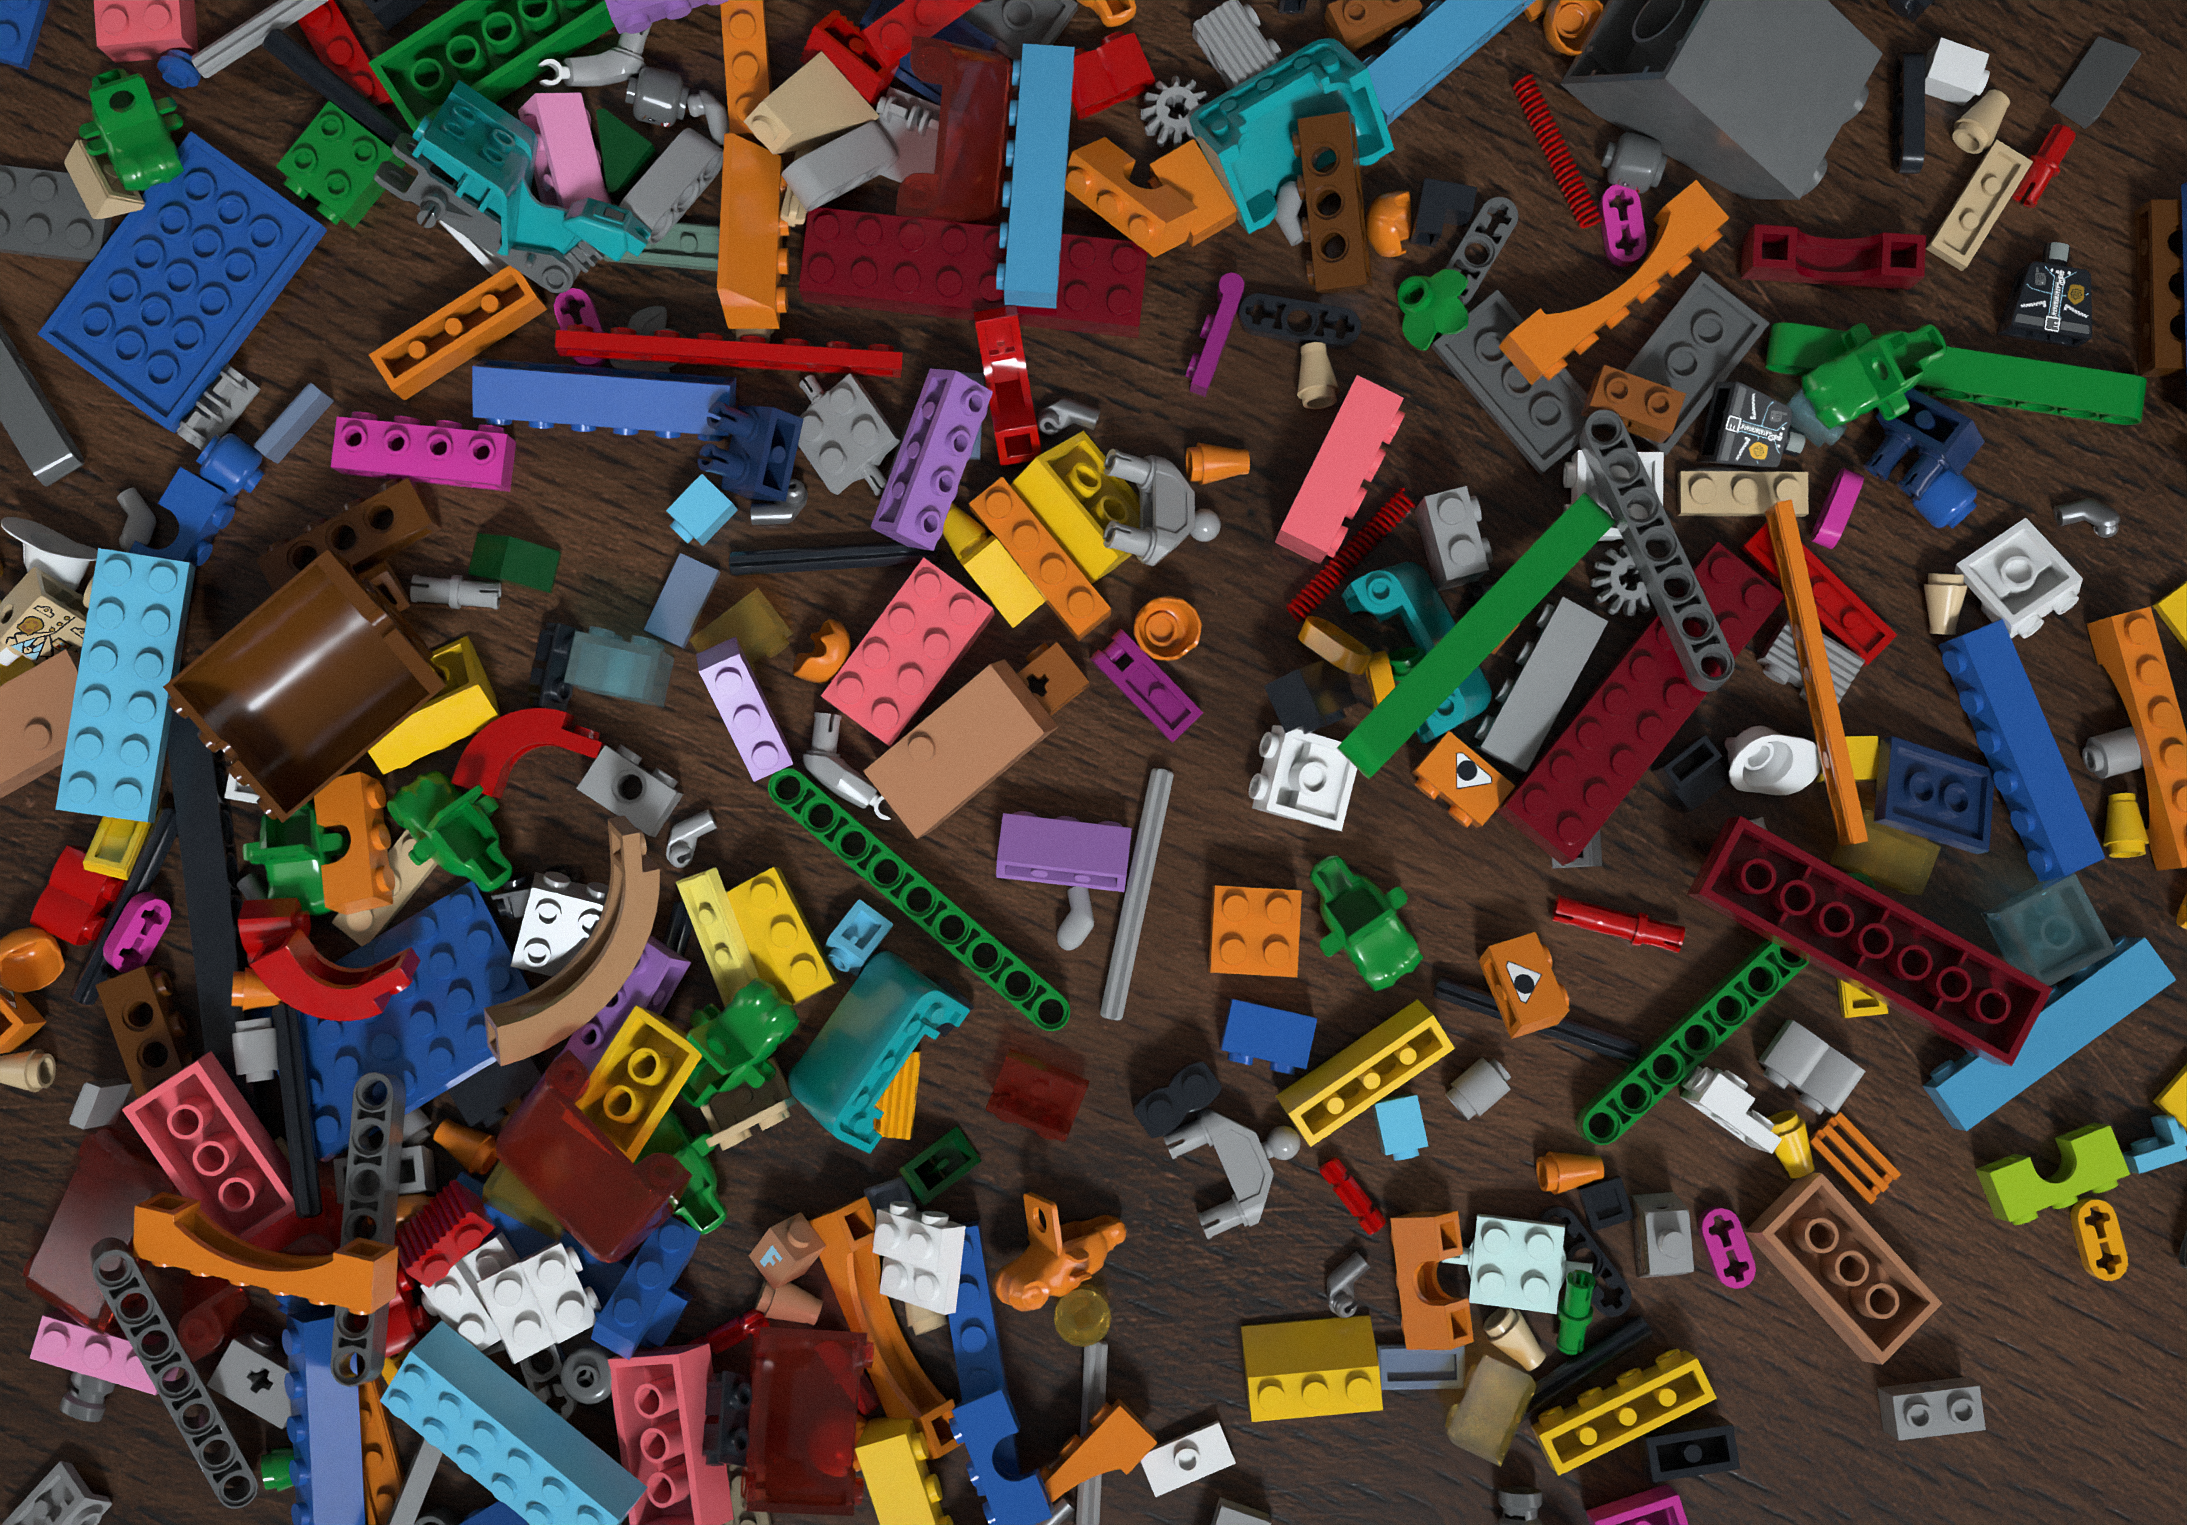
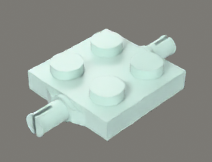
(1517, 1263)

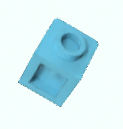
(856, 938)
(2154, 1153)

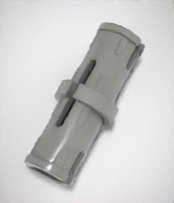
(455, 592)

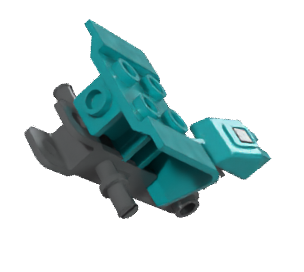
(478, 180)

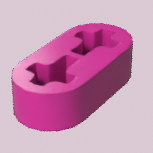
(1632, 224)
(588, 314)
(1837, 508)
(137, 932)
(1735, 1244)

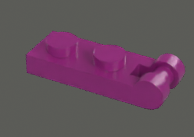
(1215, 332)
(1147, 687)

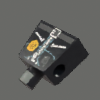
(2050, 301)
(1747, 428)

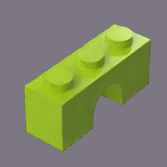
(2088, 1163)

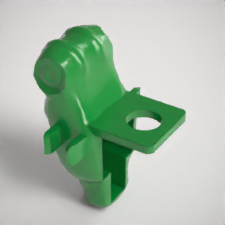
(132, 130)
(1872, 373)
(452, 829)
(295, 855)
(1364, 923)
(737, 1041)
(700, 1200)

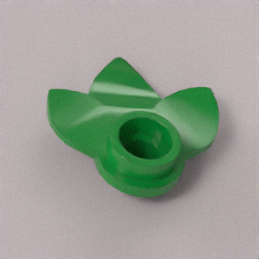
(1437, 310)

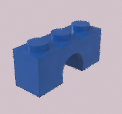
(200, 515)
(644, 1287)
(1010, 1497)

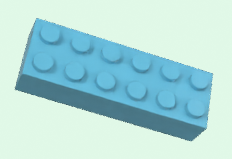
(119, 696)
(507, 1436)

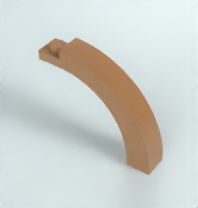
(598, 970)

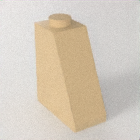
(809, 109)

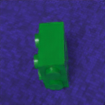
(337, 166)

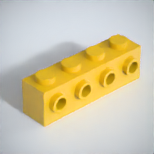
(1365, 1072)
(1622, 1411)

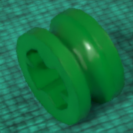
(1405, 660)

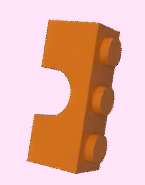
(1149, 217)
(363, 875)
(1428, 1314)

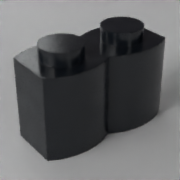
(1166, 1105)

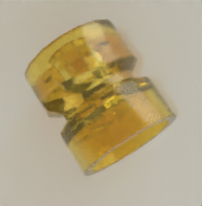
(1083, 1315)

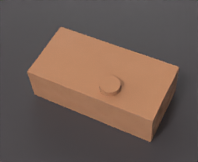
(36, 720)
(960, 748)
(1843, 1268)

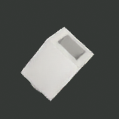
(1955, 72)

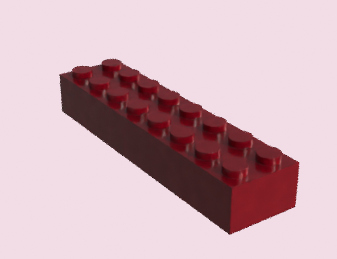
(953, 272)
(1631, 715)
(1869, 941)

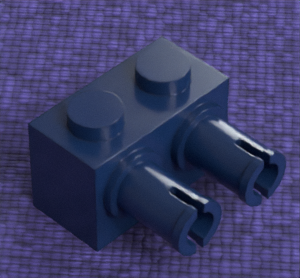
(1935, 433)
(759, 450)

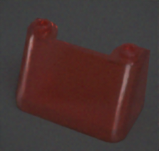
(970, 134)
(581, 1172)
(98, 1205)
(214, 1306)
(804, 1421)

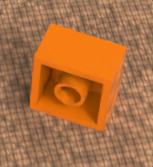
(1255, 931)

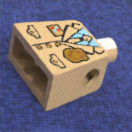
(40, 619)

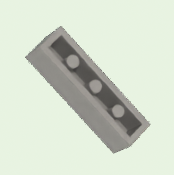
(1541, 684)

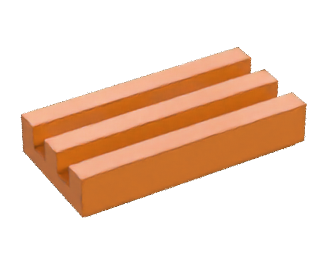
(1880, 1183)

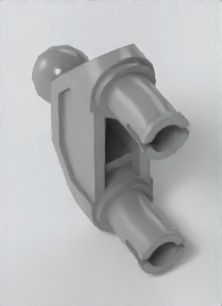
(1165, 509)
(1243, 1161)

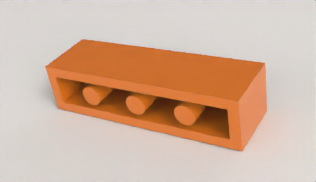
(457, 332)
(1040, 559)

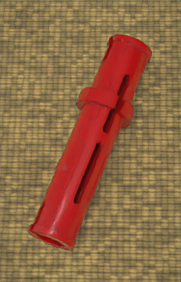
(1609, 921)

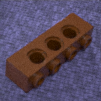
(1337, 134)
(2158, 350)
(411, 524)
(137, 1042)

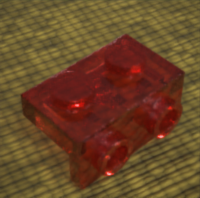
(1037, 1096)

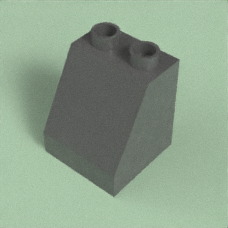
(1729, 85)

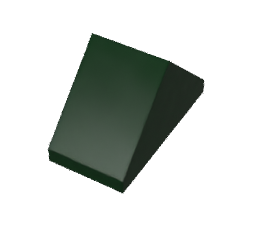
(624, 155)
(514, 562)
(939, 1165)

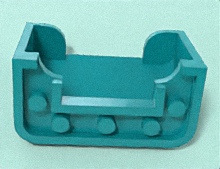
(1252, 125)
(1411, 594)
(868, 1045)

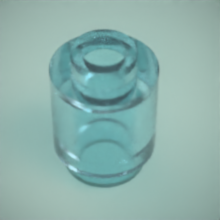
(1806, 422)

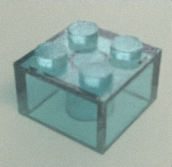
(619, 668)
(2049, 930)

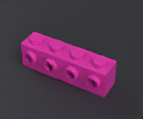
(423, 452)

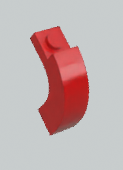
(1008, 379)
(505, 740)
(326, 990)

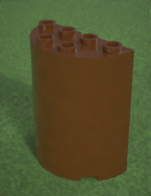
(307, 684)

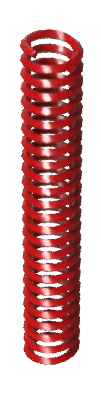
(1547, 149)
(1312, 586)

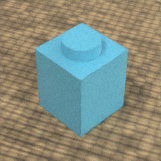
(700, 511)
(1400, 1126)

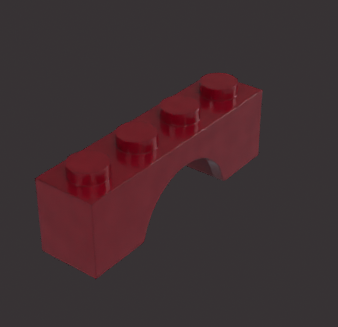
(1795, 257)

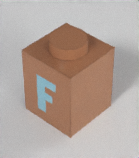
(787, 1250)

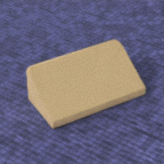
(100, 184)

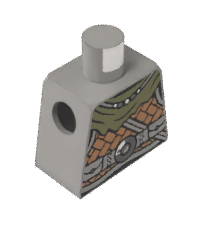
(1661, 1235)

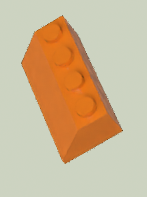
(752, 236)

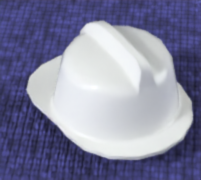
(50, 551)
(1771, 761)

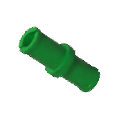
(1575, 1312)

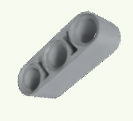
(840, 166)
(674, 182)

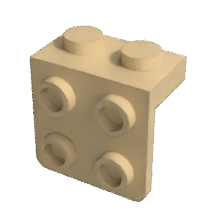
(736, 1111)

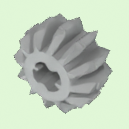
(1159, 109)
(1615, 567)

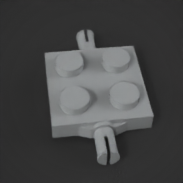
(845, 434)

